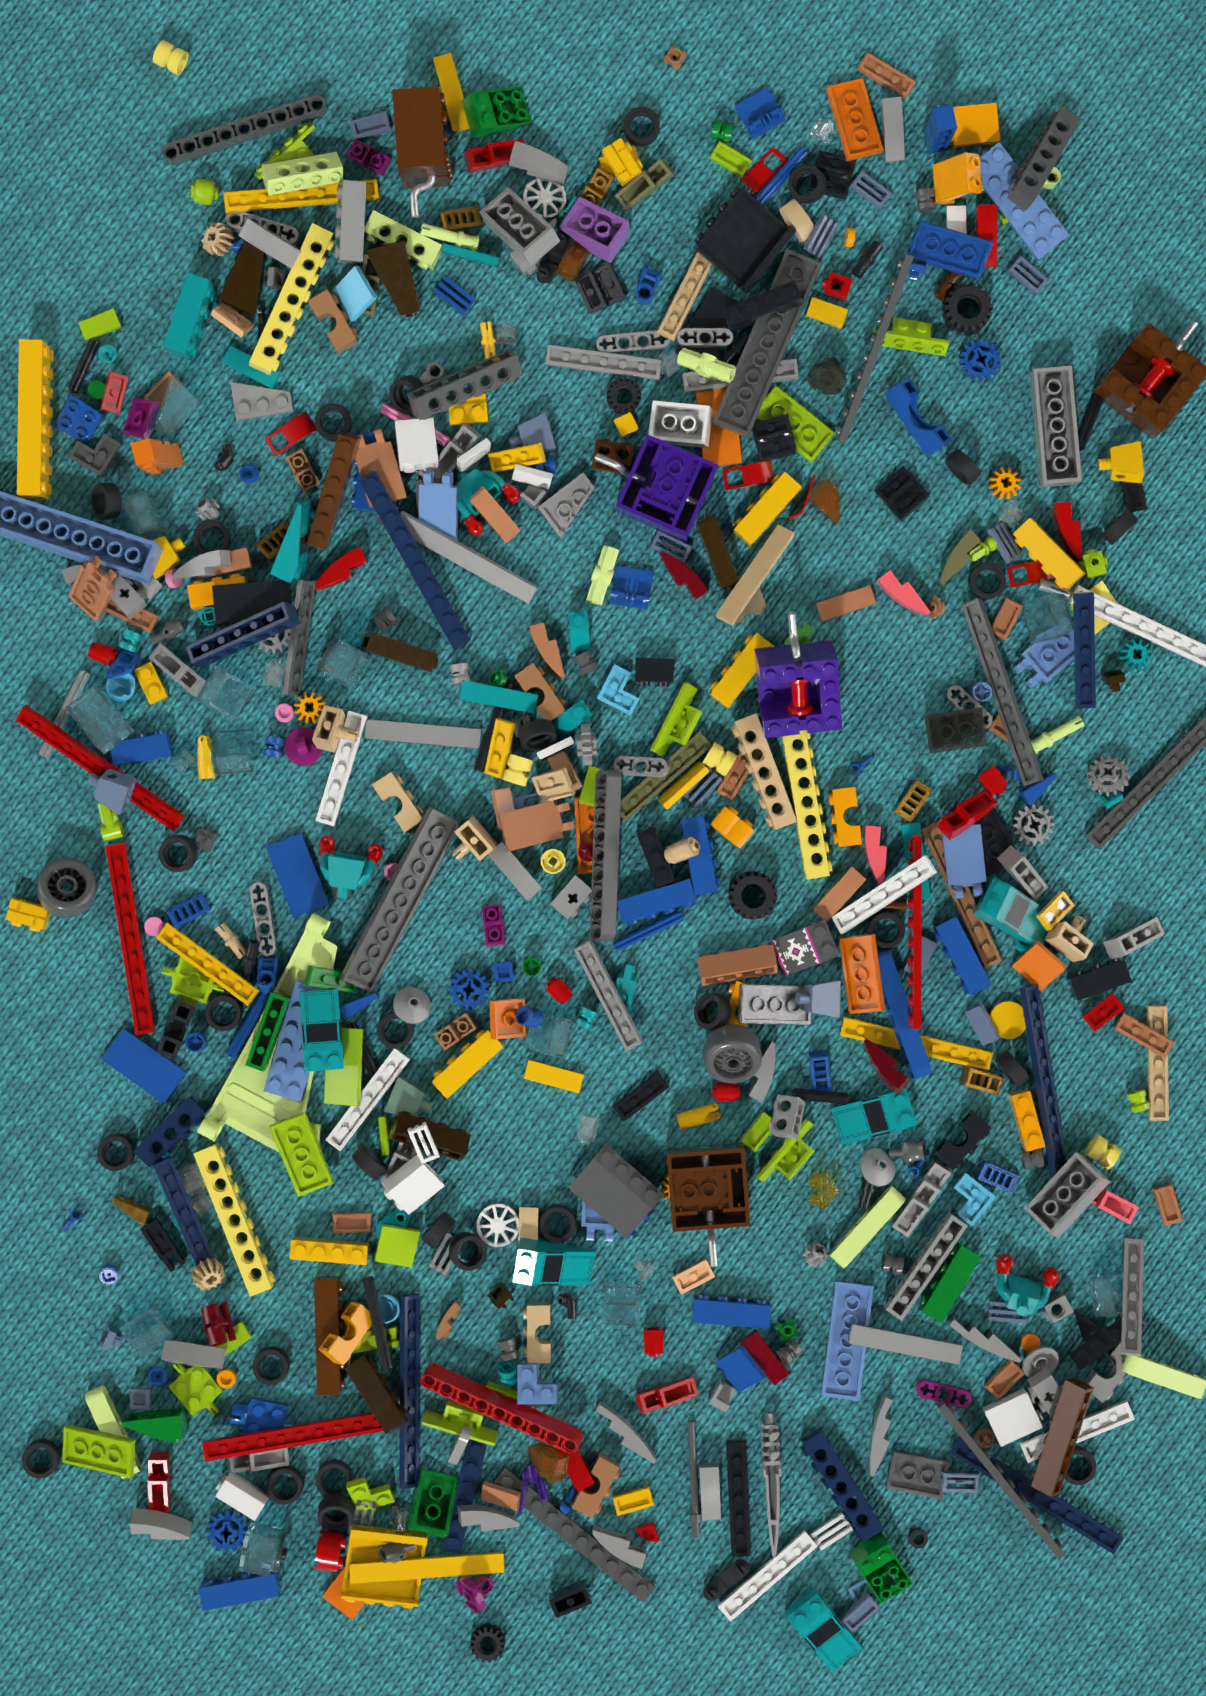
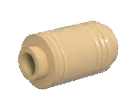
(682, 850)

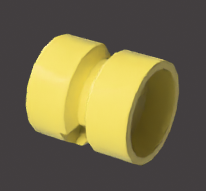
(173, 58)
(720, 759)
(517, 770)
(553, 861)
(1105, 1153)

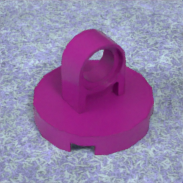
(301, 748)
(473, 1591)

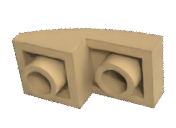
(796, 217)
(528, 1223)

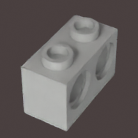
(792, 1117)

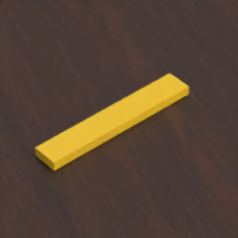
(207, 964)

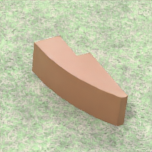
(494, 515)
(239, 561)
(547, 649)
(839, 894)

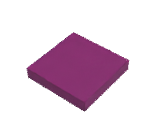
(141, 418)

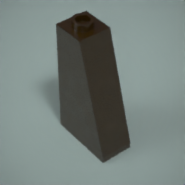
(395, 272)
(243, 283)
(717, 553)
(399, 652)

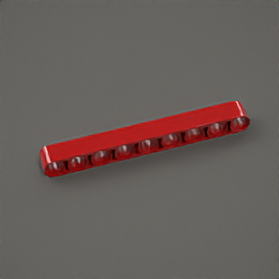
(501, 1408)

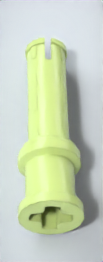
(458, 238)
(1047, 739)

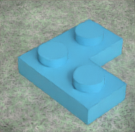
(613, 693)
(977, 1198)

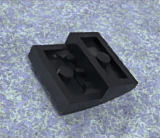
(837, 174)
(600, 288)
(774, 438)
(902, 493)

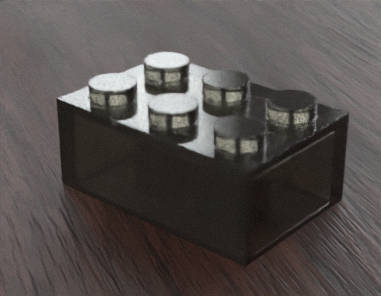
(955, 730)

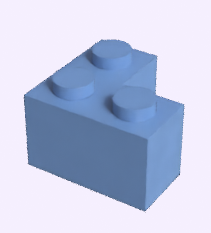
(530, 1389)

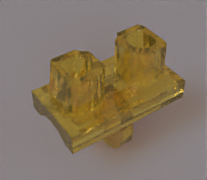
(825, 1188)

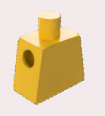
(1124, 463)
(168, 557)

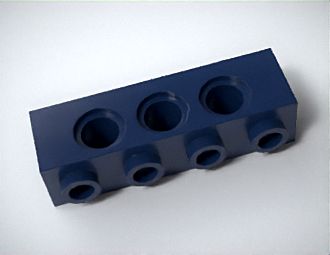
(145, 1149)

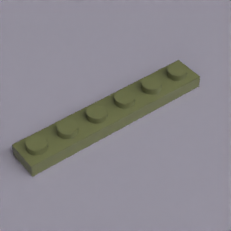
(653, 785)

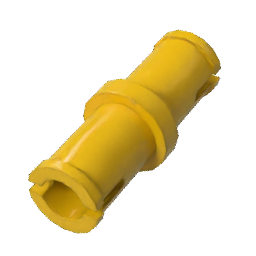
(487, 339)

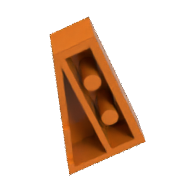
(154, 457)

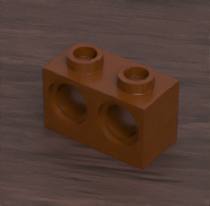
(613, 451)

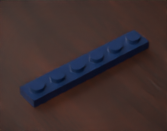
(1084, 650)
(183, 1210)
(465, 1493)

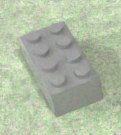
(351, 222)
(519, 226)
(1067, 1195)

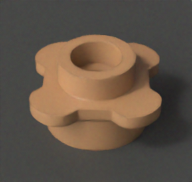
(673, 51)
(936, 607)

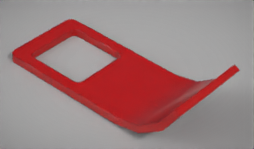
(760, 174)
(293, 432)
(752, 474)
(800, 513)
(1033, 571)

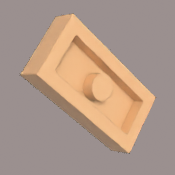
(232, 319)
(693, 1276)

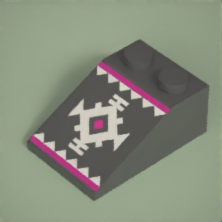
(804, 947)

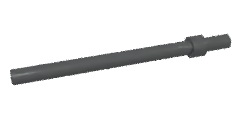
(695, 1516)

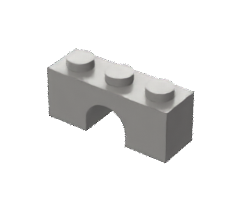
(1105, 1384)

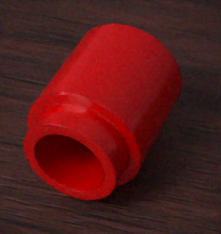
(102, 653)
(559, 990)
(725, 1092)

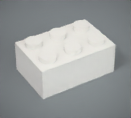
(681, 423)

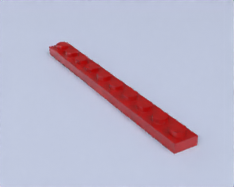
(96, 764)
(130, 938)
(914, 940)
(290, 1436)

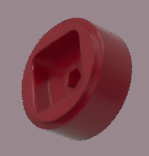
(586, 852)

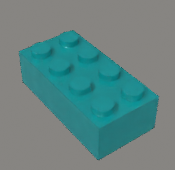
(190, 316)

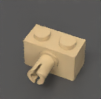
(331, 729)
(474, 839)
(1069, 940)

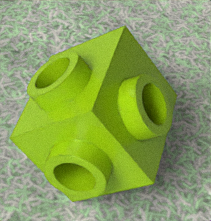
(1099, 562)

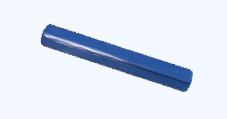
(782, 175)
(648, 930)
(247, 1025)

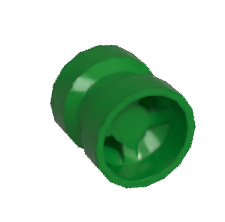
(726, 131)
(532, 966)

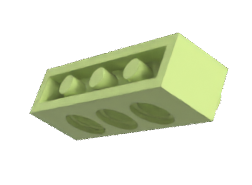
(302, 173)
(379, 222)

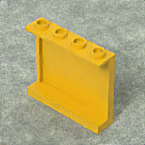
(364, 1547)

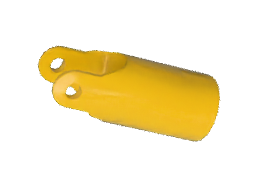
(204, 759)
(697, 1116)

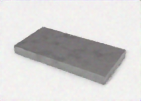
(771, 1005)

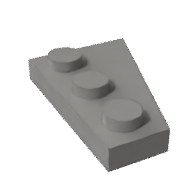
(259, 402)
(565, 504)

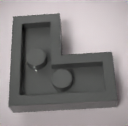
(97, 459)

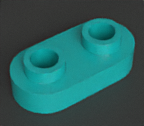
(391, 1219)

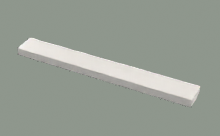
(1147, 628)

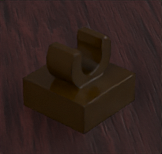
(1113, 679)
(500, 1295)

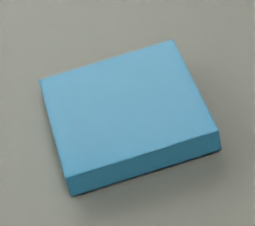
(354, 293)

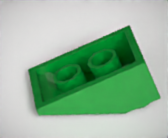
(160, 1424)
(432, 1504)

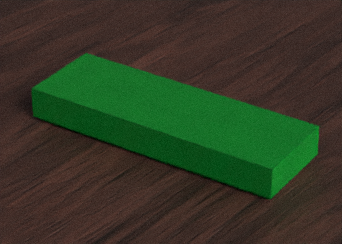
(327, 979)

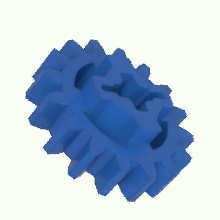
(982, 367)
(477, 990)
(219, 1531)

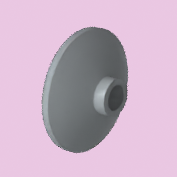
(408, 1012)
(871, 1169)
(1040, 1359)

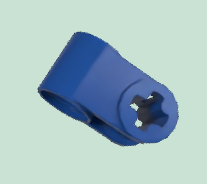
(648, 282)
(267, 970)

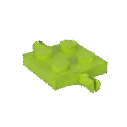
(191, 982)
(196, 1389)

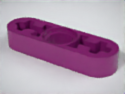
(958, 1392)

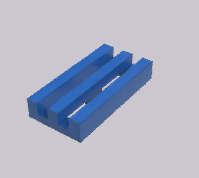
(441, 285)

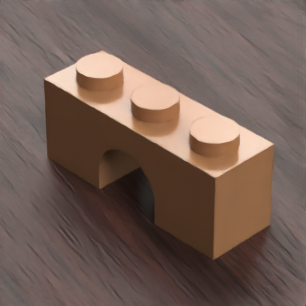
(325, 306)
(532, 678)
(589, 1500)

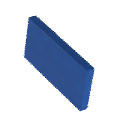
(950, 250)
(297, 875)
(144, 1065)

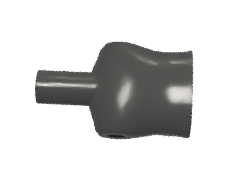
(169, 631)
(910, 1151)
(394, 1552)

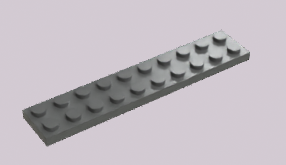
(765, 349)
(400, 900)

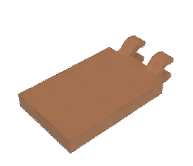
(381, 457)
(92, 589)
(533, 825)

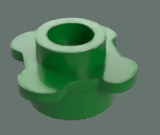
(498, 678)
(785, 1335)

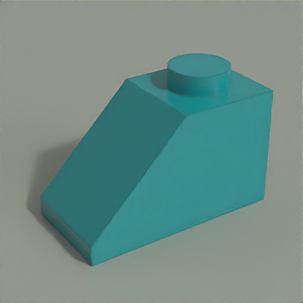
(579, 631)
(572, 718)

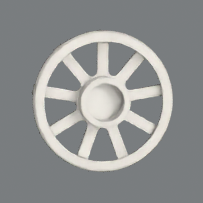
(545, 197)
(497, 1225)

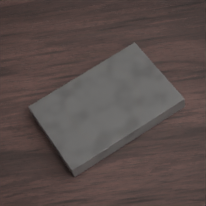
(916, 1473)

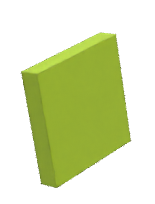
(397, 1245)

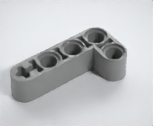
(266, 223)

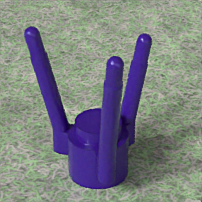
(532, 1475)

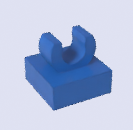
(915, 269)

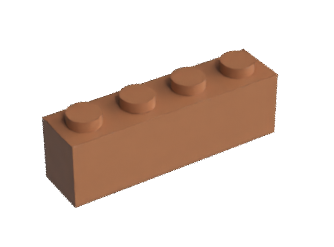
(737, 964)

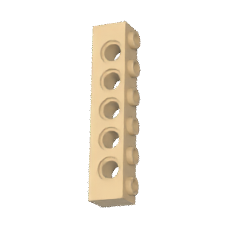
(766, 760)

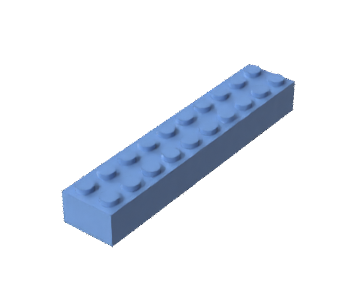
(78, 538)

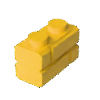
(622, 162)
(27, 913)

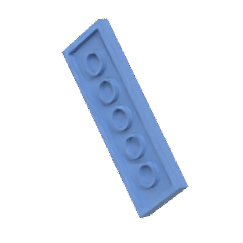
(1037, 224)
(286, 1071)
(843, 1360)

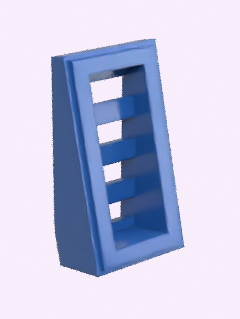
(1034, 790)
(173, 917)
(352, 1007)
(813, 1060)
(983, 1170)

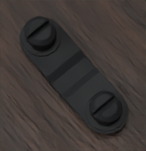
(551, 263)
(726, 1579)

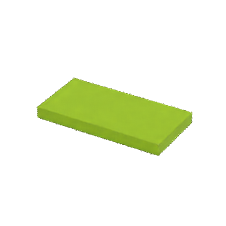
(809, 432)
(344, 1085)
(301, 1154)
(98, 1451)

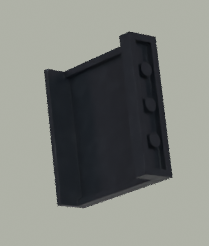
(743, 239)

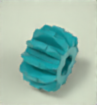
(1129, 651)

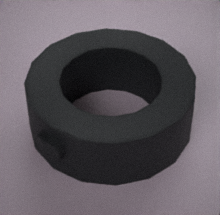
(915, 1531)

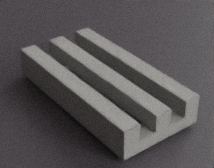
(438, 1267)

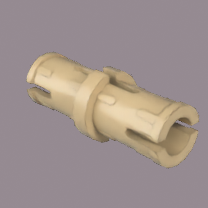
(231, 940)

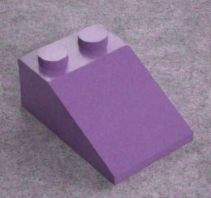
(596, 229)

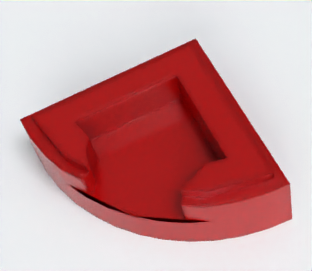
(648, 1532)

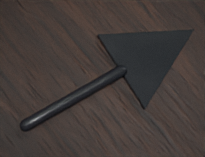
(1088, 1329)

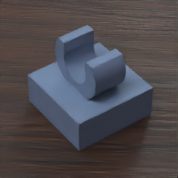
(110, 1338)
(140, 1398)

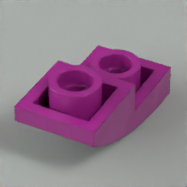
(368, 157)
(493, 925)

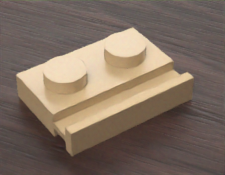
(553, 785)

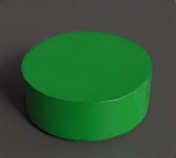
(96, 390)

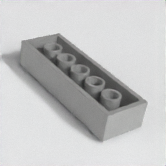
(1055, 426)

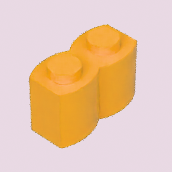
(732, 826)

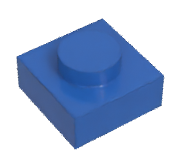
(503, 971)

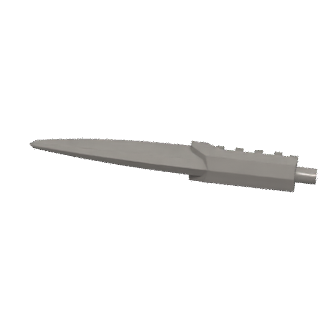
(771, 1472)

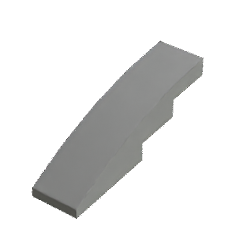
(921, 1198)
(989, 1342)
(631, 1438)
(878, 1441)

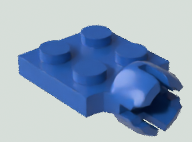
(258, 1415)

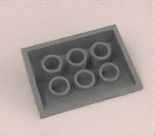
(616, 1191)

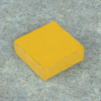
(626, 425)

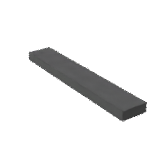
(299, 638)

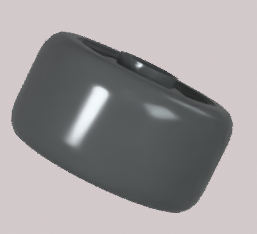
(71, 874)
(732, 1053)

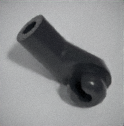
(226, 460)
(570, 1303)

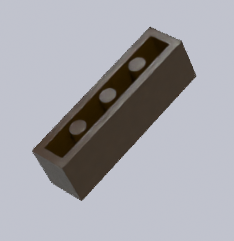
(448, 1141)
(377, 1394)

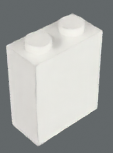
(416, 445)
(412, 1185)
(1013, 1417)
(241, 1495)

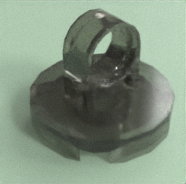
(827, 376)

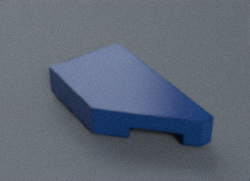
(123, 664)

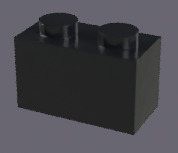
(654, 671)
(570, 1598)

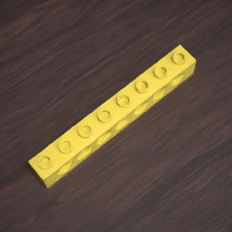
(315, 236)
(804, 831)
(253, 1284)

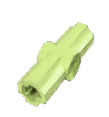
(706, 365)
(602, 575)

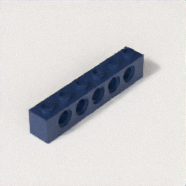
(243, 634)
(871, 1524)

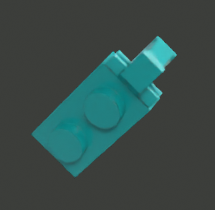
(626, 986)

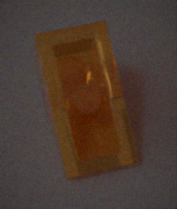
(573, 261)
(827, 500)
(549, 1462)

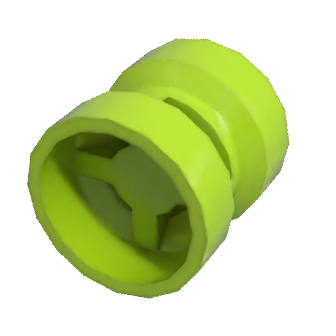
(1138, 1100)

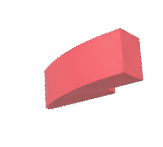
(903, 594)
(875, 854)
(1115, 1205)

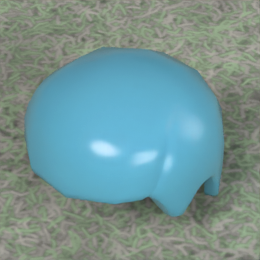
(121, 687)
(389, 1307)

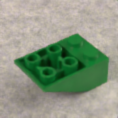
(495, 111)
(877, 1564)

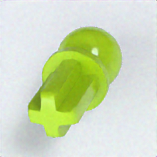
(983, 548)

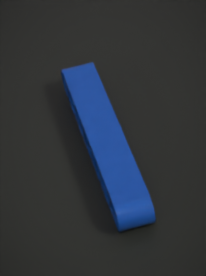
(898, 1011)

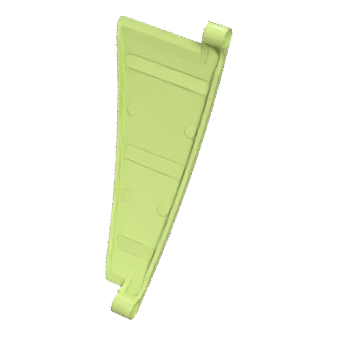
(242, 1098)

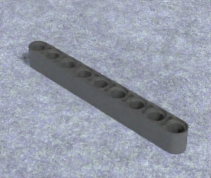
(236, 126)
(605, 855)

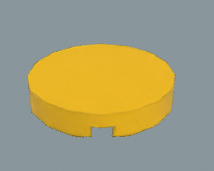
(1008, 1019)

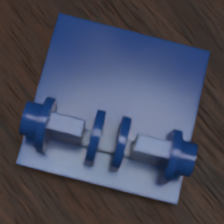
(760, 113)
(78, 419)
(631, 587)

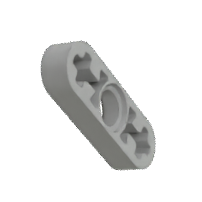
(690, 332)
(962, 693)
(636, 760)
(459, 1445)

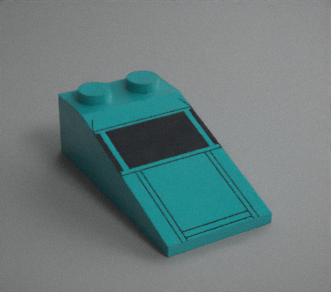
(293, 553)
(1011, 912)
(321, 1030)
(873, 1116)
(552, 1264)
(822, 1629)

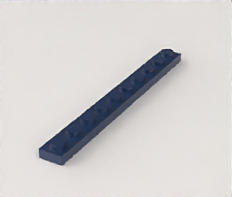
(414, 559)
(1043, 1078)
(409, 1390)
(1053, 1505)

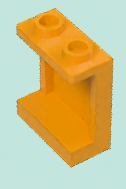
(976, 126)
(957, 178)

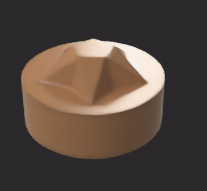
(985, 1436)

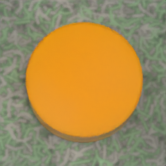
(849, 237)
(226, 1378)

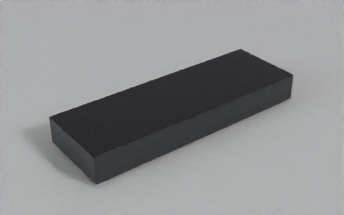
(640, 1096)

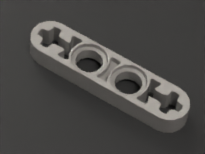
(633, 344)
(266, 918)

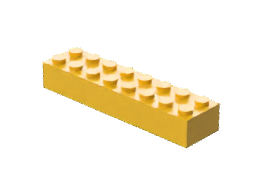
(34, 420)

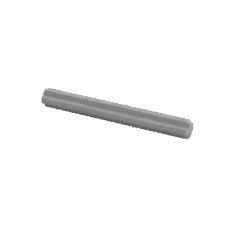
(63, 714)

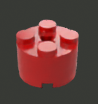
(329, 1551)

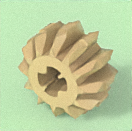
(217, 239)
(208, 1274)

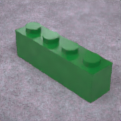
(268, 1031)
(949, 1282)

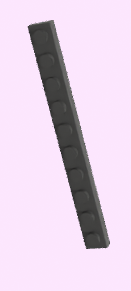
(876, 341)
(1002, 692)
(1148, 785)
(1006, 1484)
(578, 1537)

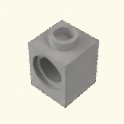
(1065, 1308)

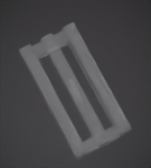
(362, 1520)

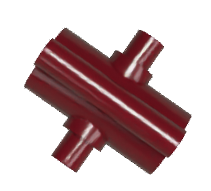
(218, 1324)

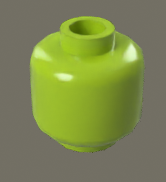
(203, 191)

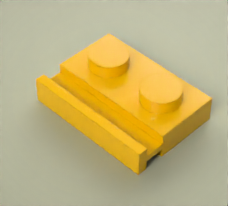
(470, 412)

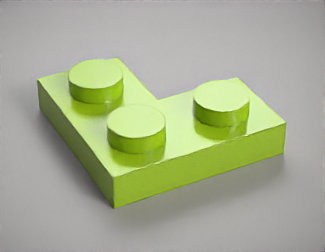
(360, 1490)

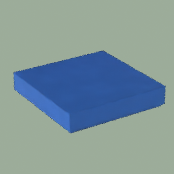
(740, 1369)

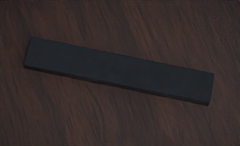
(738, 1498)

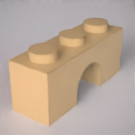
(391, 786)
(536, 1350)

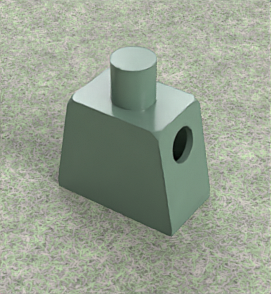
(407, 1098)

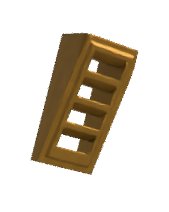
(459, 212)
(261, 545)
(922, 787)
(970, 1075)
(133, 1209)

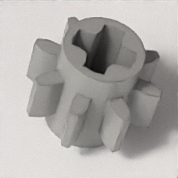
(207, 509)
(815, 1254)

